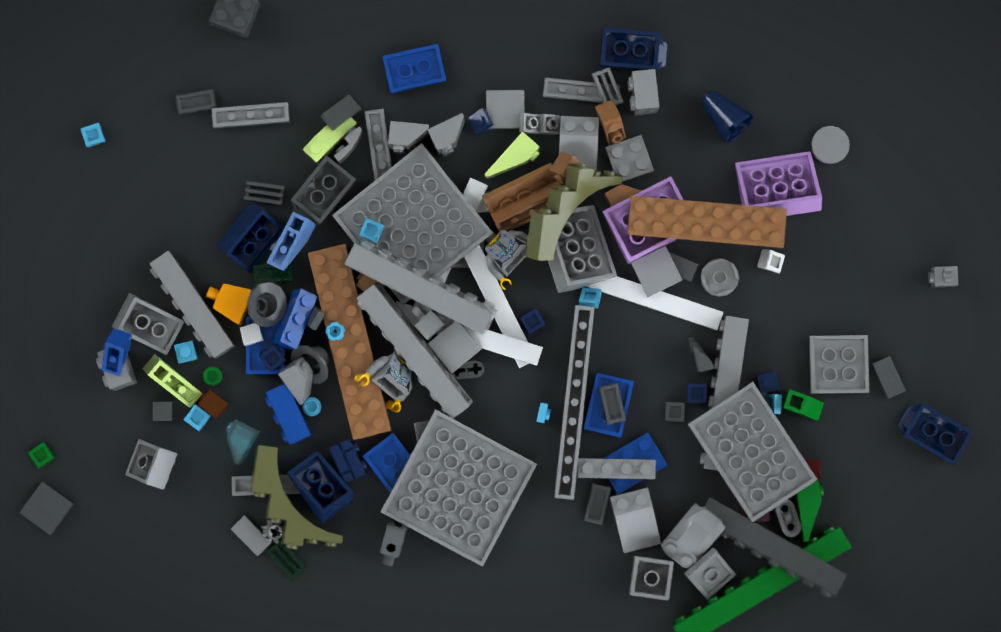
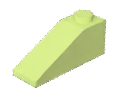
(327, 140)
(516, 155)
(172, 381)

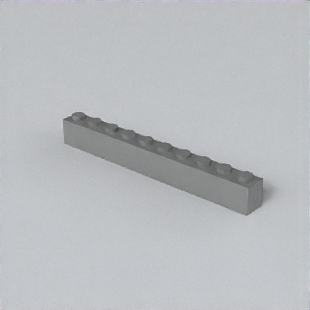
(574, 402)

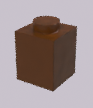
(213, 403)

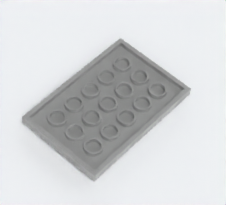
(752, 452)

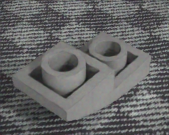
(539, 124)
(352, 138)

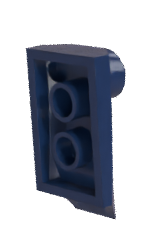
(632, 49)
(934, 432)

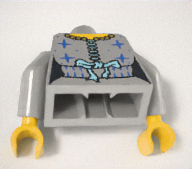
(505, 253)
(391, 376)

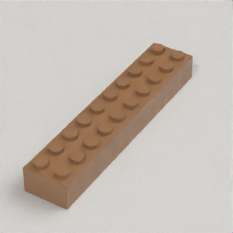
(353, 352)

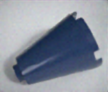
(726, 115)

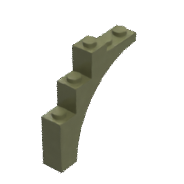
(562, 201)
(296, 528)

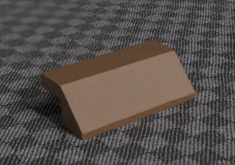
(513, 202)

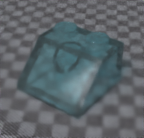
(240, 439)

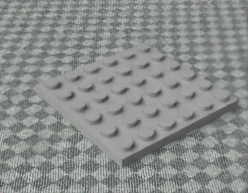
(421, 215)
(458, 488)

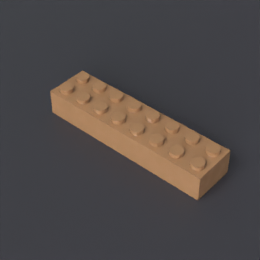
(706, 221)

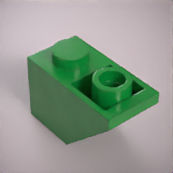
(802, 405)

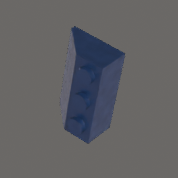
(250, 237)

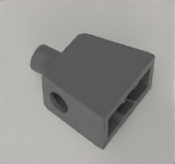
(394, 534)

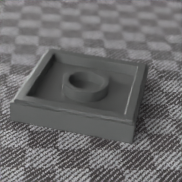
(46, 508)

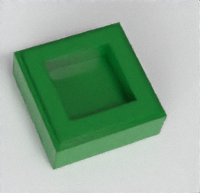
(41, 455)

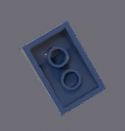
(321, 487)

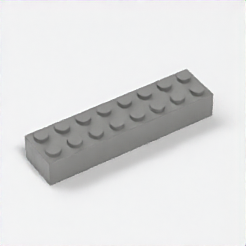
(421, 286)

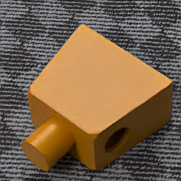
(230, 301)

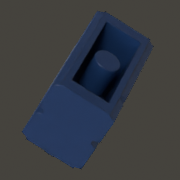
(348, 461)

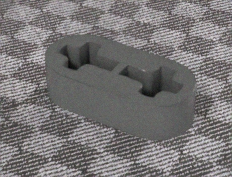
(469, 375)

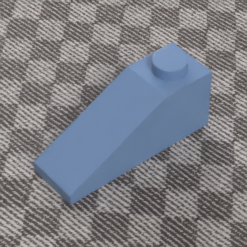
(291, 241)

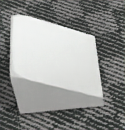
(771, 260)
(251, 334)

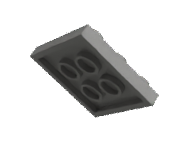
(839, 364)

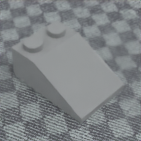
(580, 138)
(148, 323)
(635, 520)

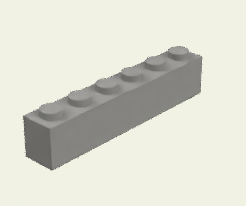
(191, 304)

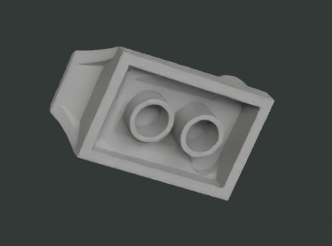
(692, 536)

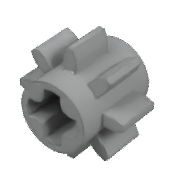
(266, 531)

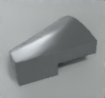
(702, 361)

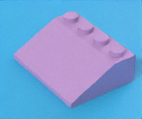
(780, 183)
(617, 216)

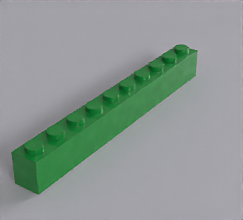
(758, 588)

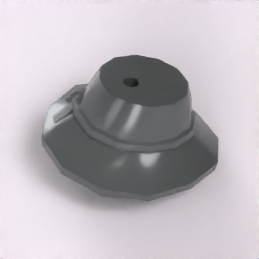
(267, 304)
(317, 359)

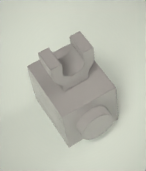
(943, 276)
(429, 323)

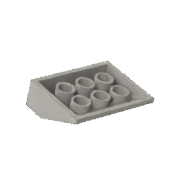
(581, 252)

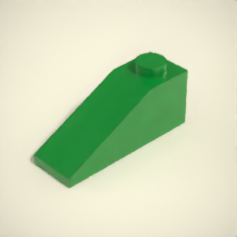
(808, 504)

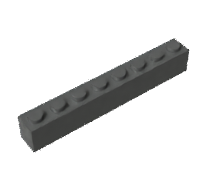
(777, 550)

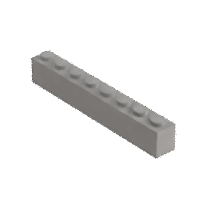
(414, 350)
(728, 366)

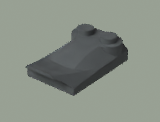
(322, 191)

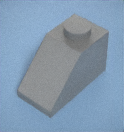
(298, 379)

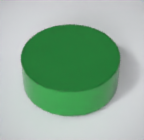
(212, 376)

